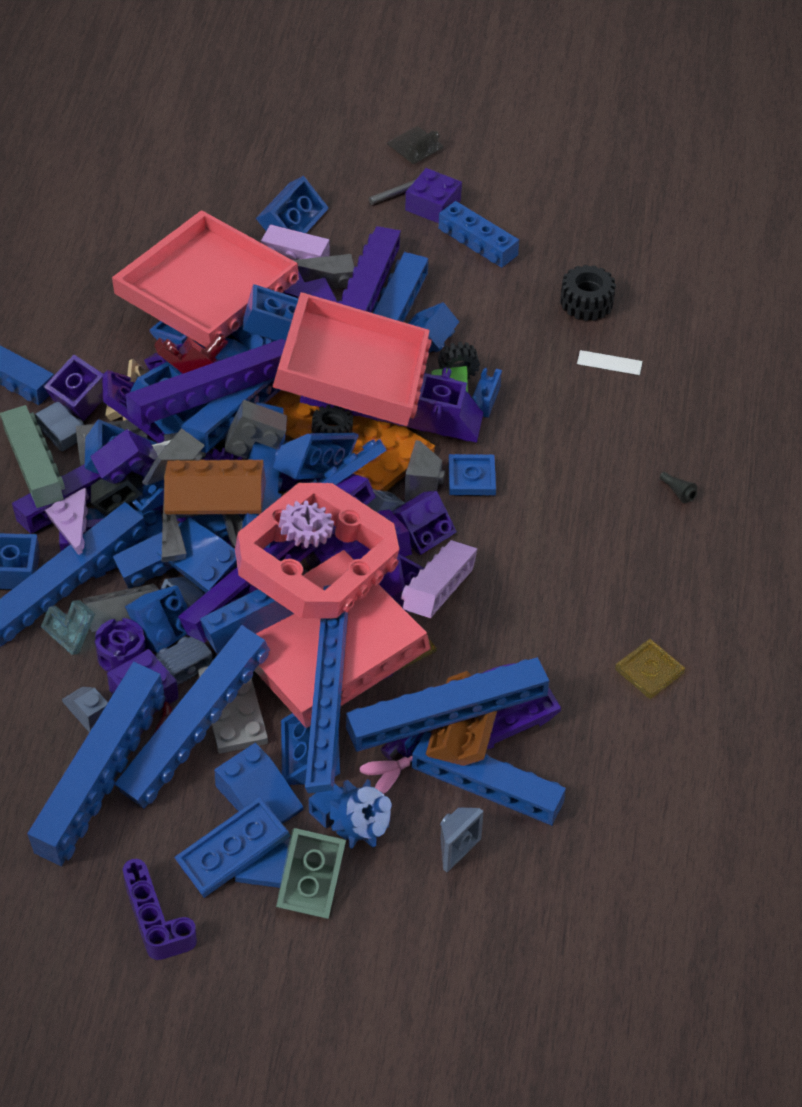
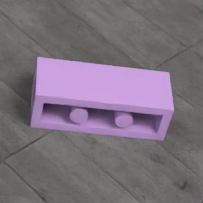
(295, 244)

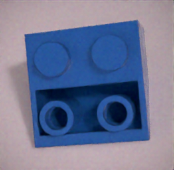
(158, 617)

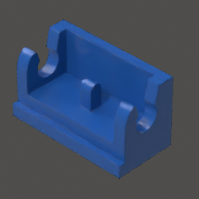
(487, 391)

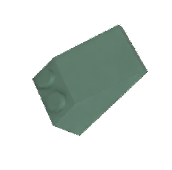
(310, 873)

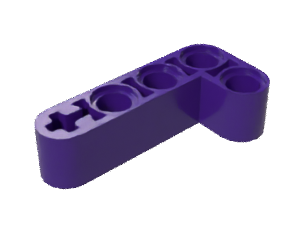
(150, 908)

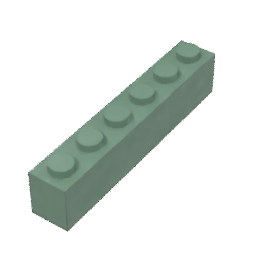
(33, 456)

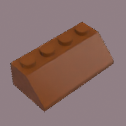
(214, 487)

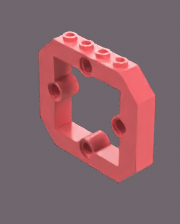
(284, 578)

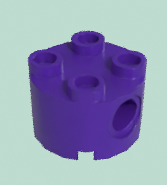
(118, 642)

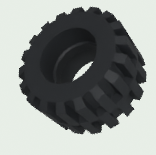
(587, 292)

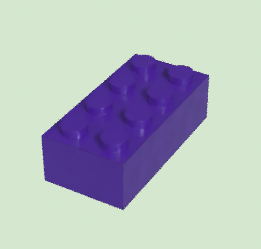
(356, 549)

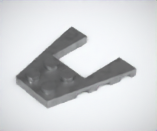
(172, 541)

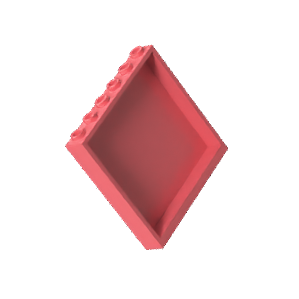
(203, 277)
(354, 359)
(378, 643)

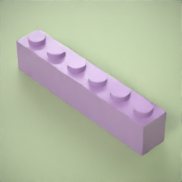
(439, 579)

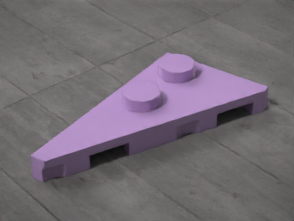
(70, 518)

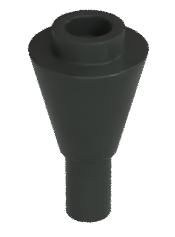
(684, 490)

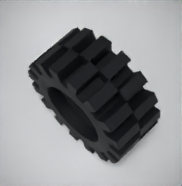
(460, 353)
(332, 416)

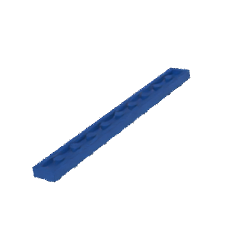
(326, 704)

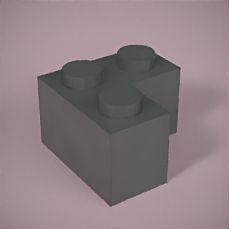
(252, 425)

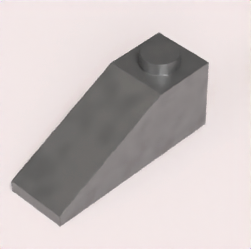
(333, 268)

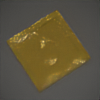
(650, 668)

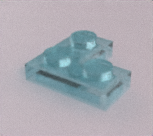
(69, 629)

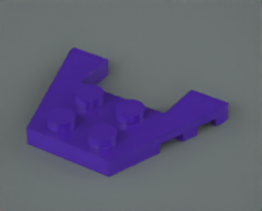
(114, 395)

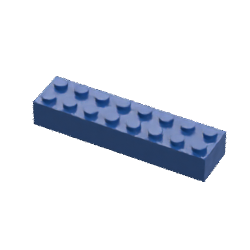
(97, 765)

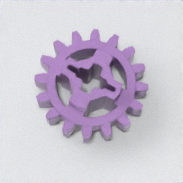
(306, 524)

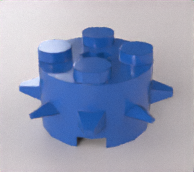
(360, 813)

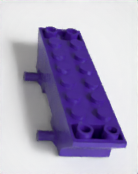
(441, 409)

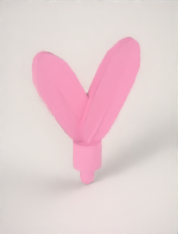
(389, 769)

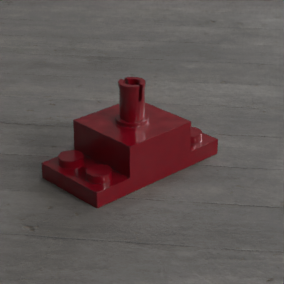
(190, 354)

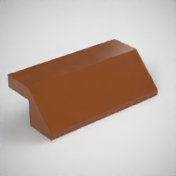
(464, 740)

